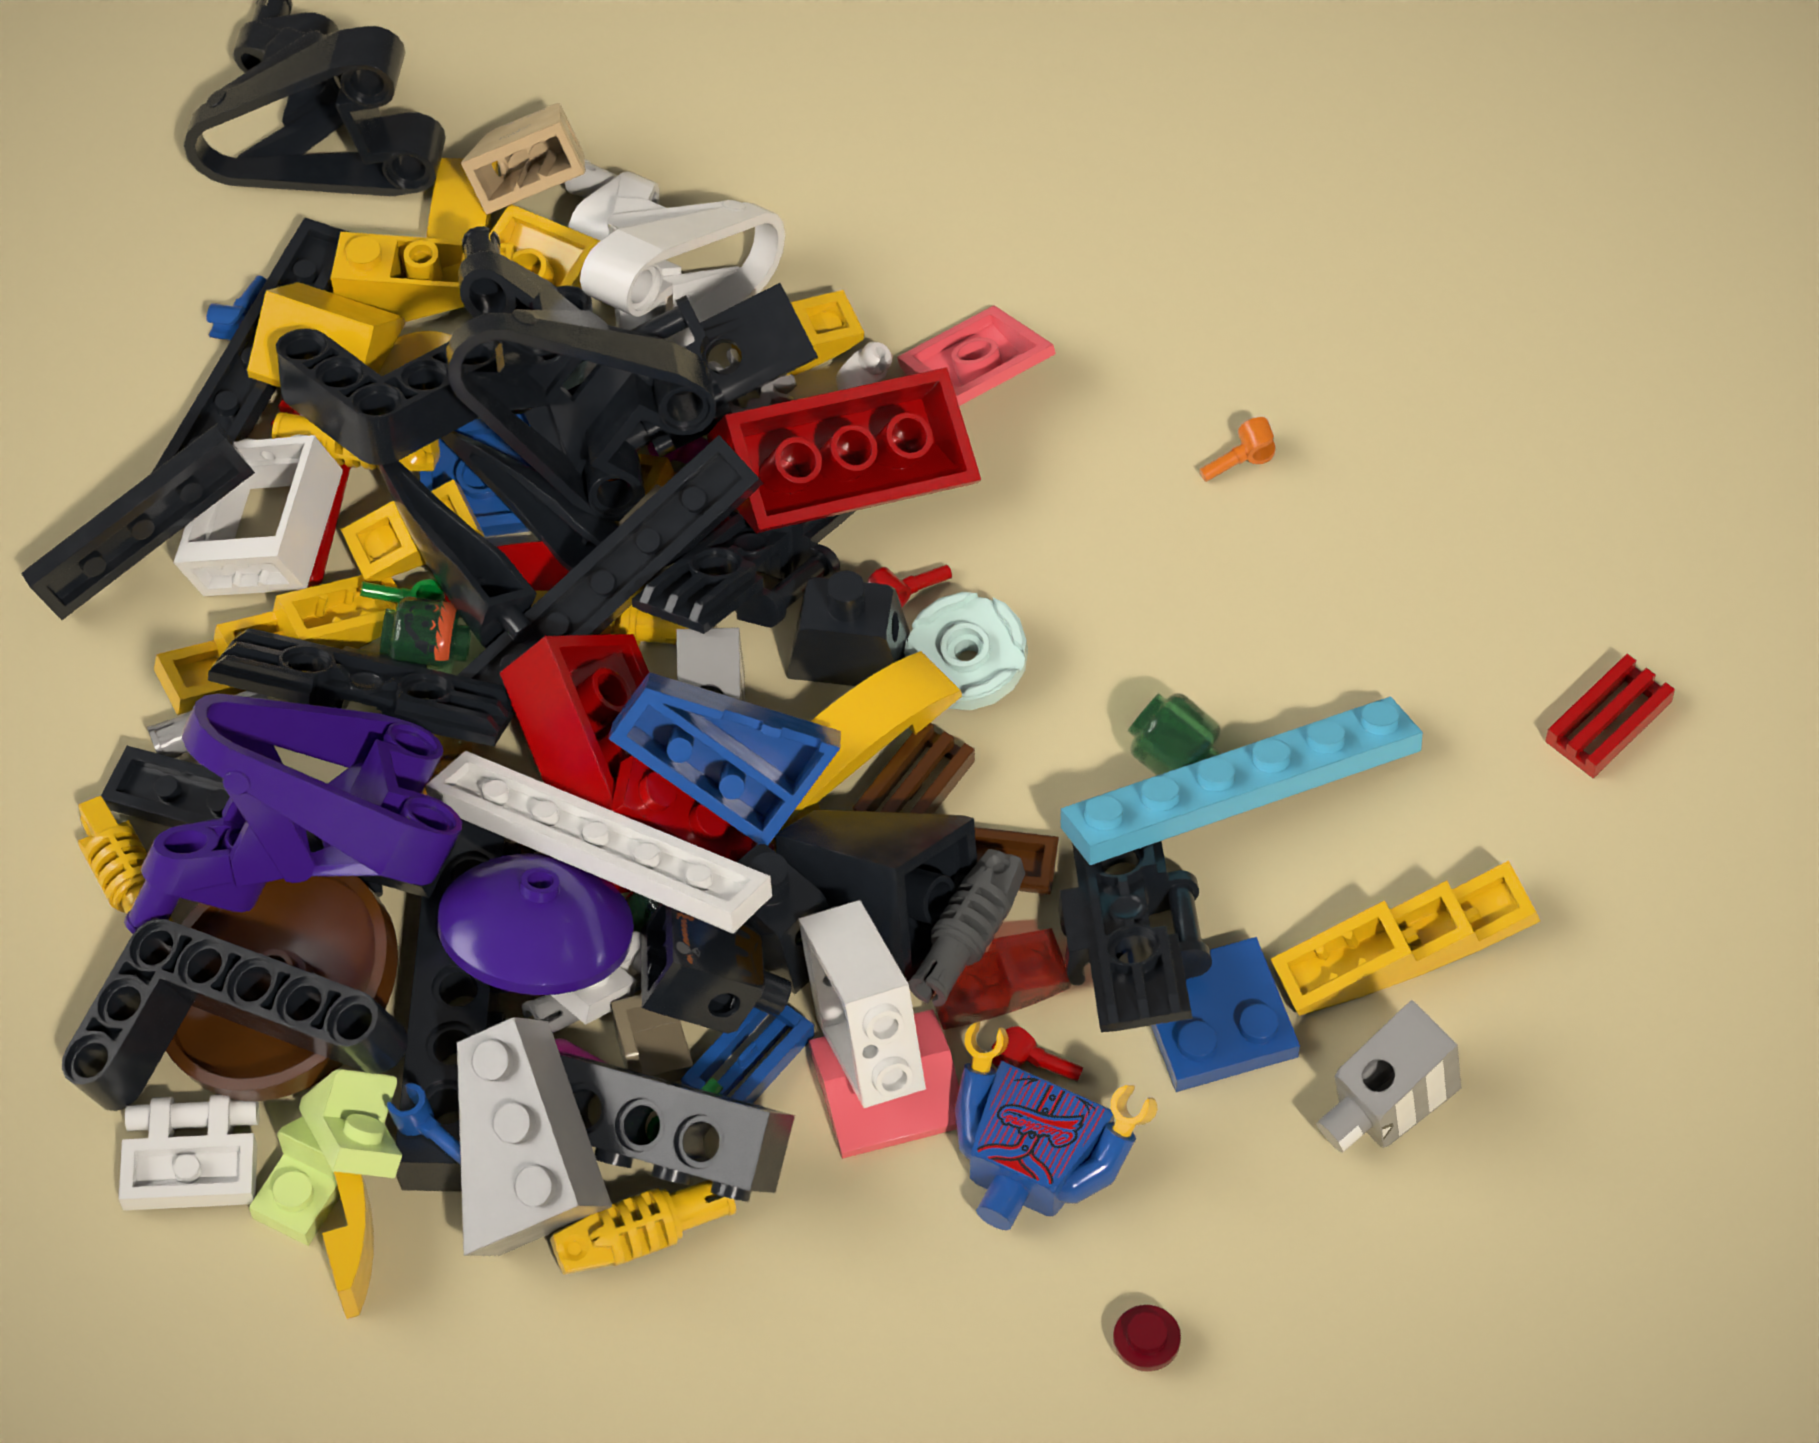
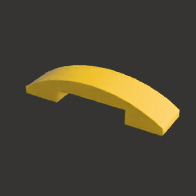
(876, 713)

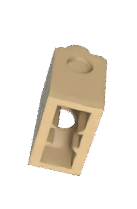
(531, 156)

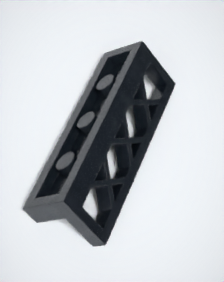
(138, 522)

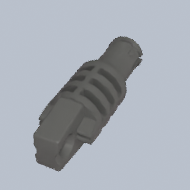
(968, 924)

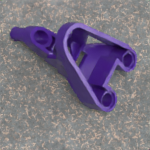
(367, 816)

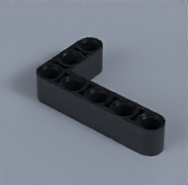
(377, 414)
(178, 967)

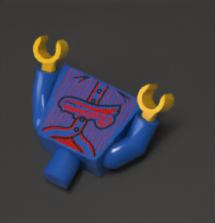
(1036, 1139)

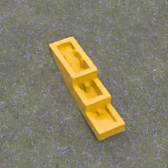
(319, 614)
(1406, 941)

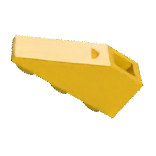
(401, 272)

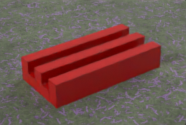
(1639, 683)

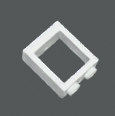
(277, 563)
(862, 1004)

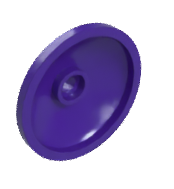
(534, 925)

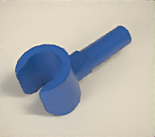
(229, 317)
(422, 1121)

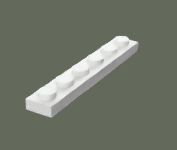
(602, 842)

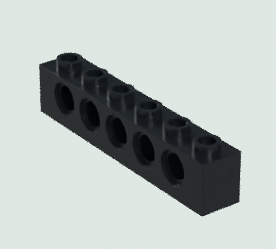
(437, 1026)

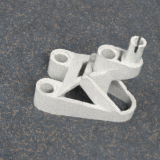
(639, 235)

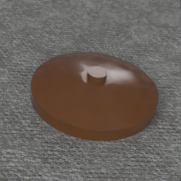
(317, 925)

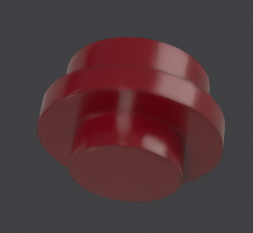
(1147, 1338)

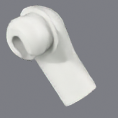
(865, 366)

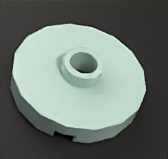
(974, 624)

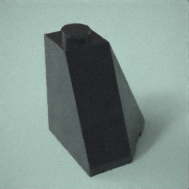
(891, 862)

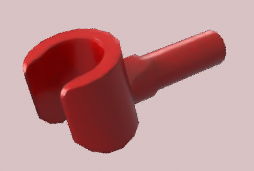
(911, 583)
(1024, 1048)

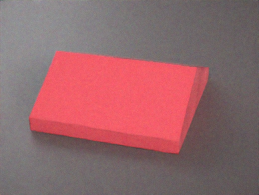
(979, 353)
(900, 1119)

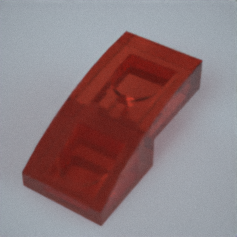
(1007, 978)

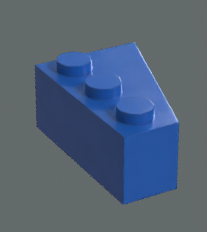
(725, 752)

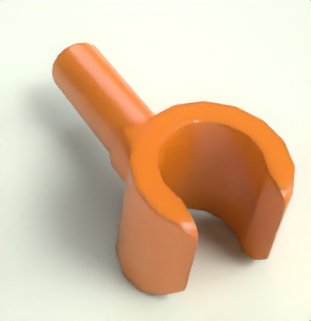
(1256, 448)

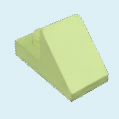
(348, 1122)
(299, 1188)

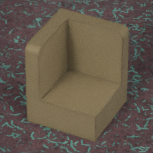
(650, 1040)

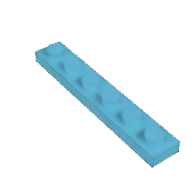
(1240, 780)

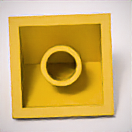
(353, 325)

